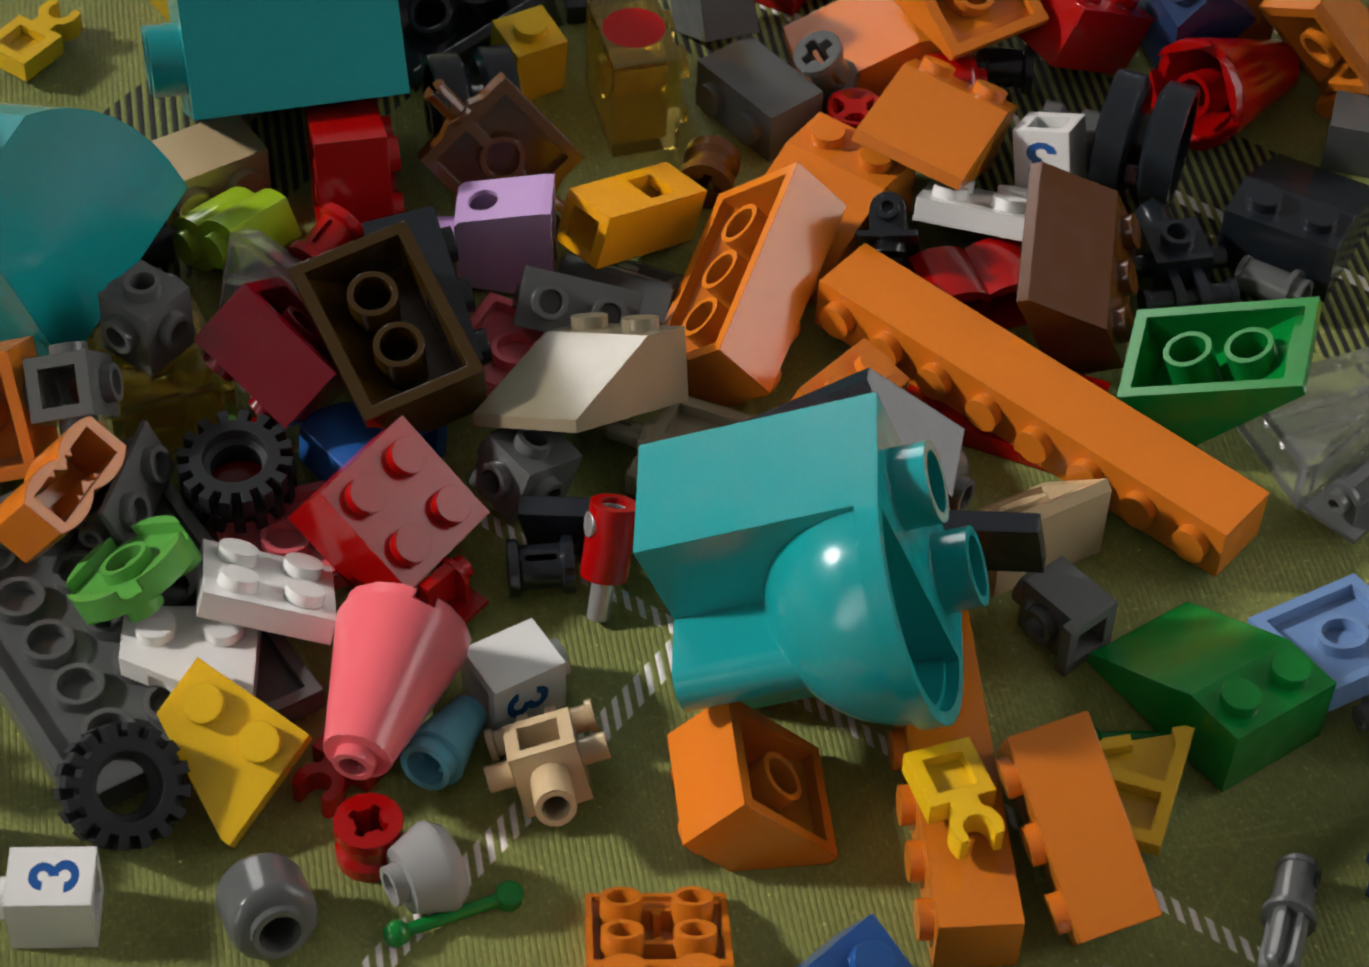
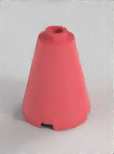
(387, 674)

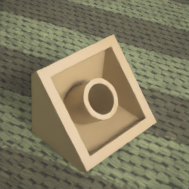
(1071, 521)

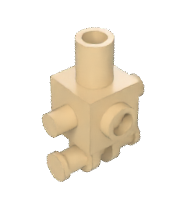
(547, 760)

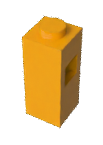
(630, 214)

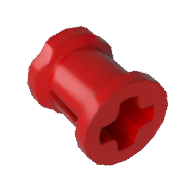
(333, 230)

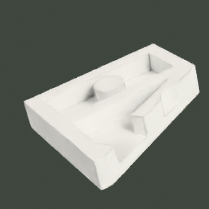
(172, 638)

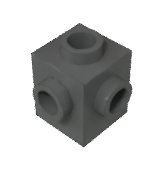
(146, 317)
(54, 380)
(523, 464)

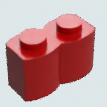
(978, 276)

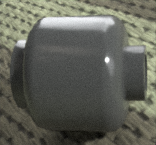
(266, 906)

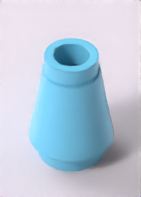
(444, 744)

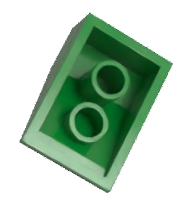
(1218, 363)
(1229, 680)

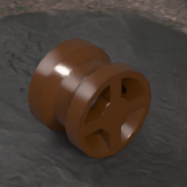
(712, 164)

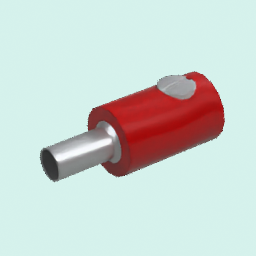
(607, 549)

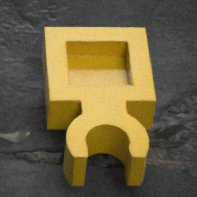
(34, 44)
(955, 787)

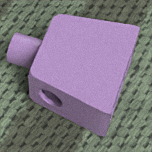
(503, 228)

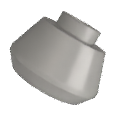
(425, 871)

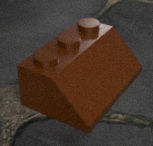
(1077, 269)

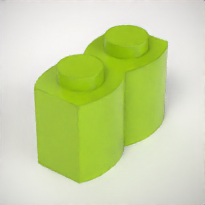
(206, 229)

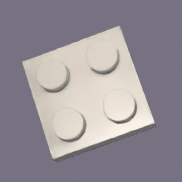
(974, 209)
(266, 590)

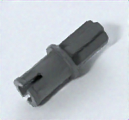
(1289, 911)

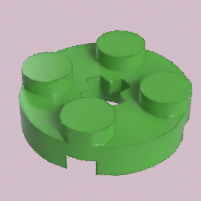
(133, 575)

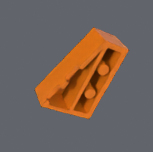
(1076, 829)

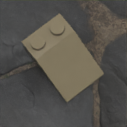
(591, 376)

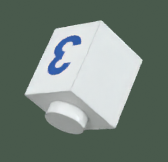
(1050, 139)
(516, 673)
(52, 897)

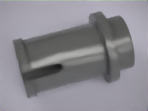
(1271, 282)

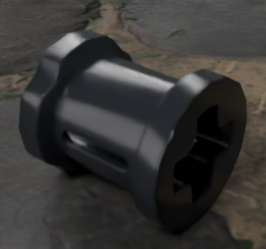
(1008, 66)
(540, 566)

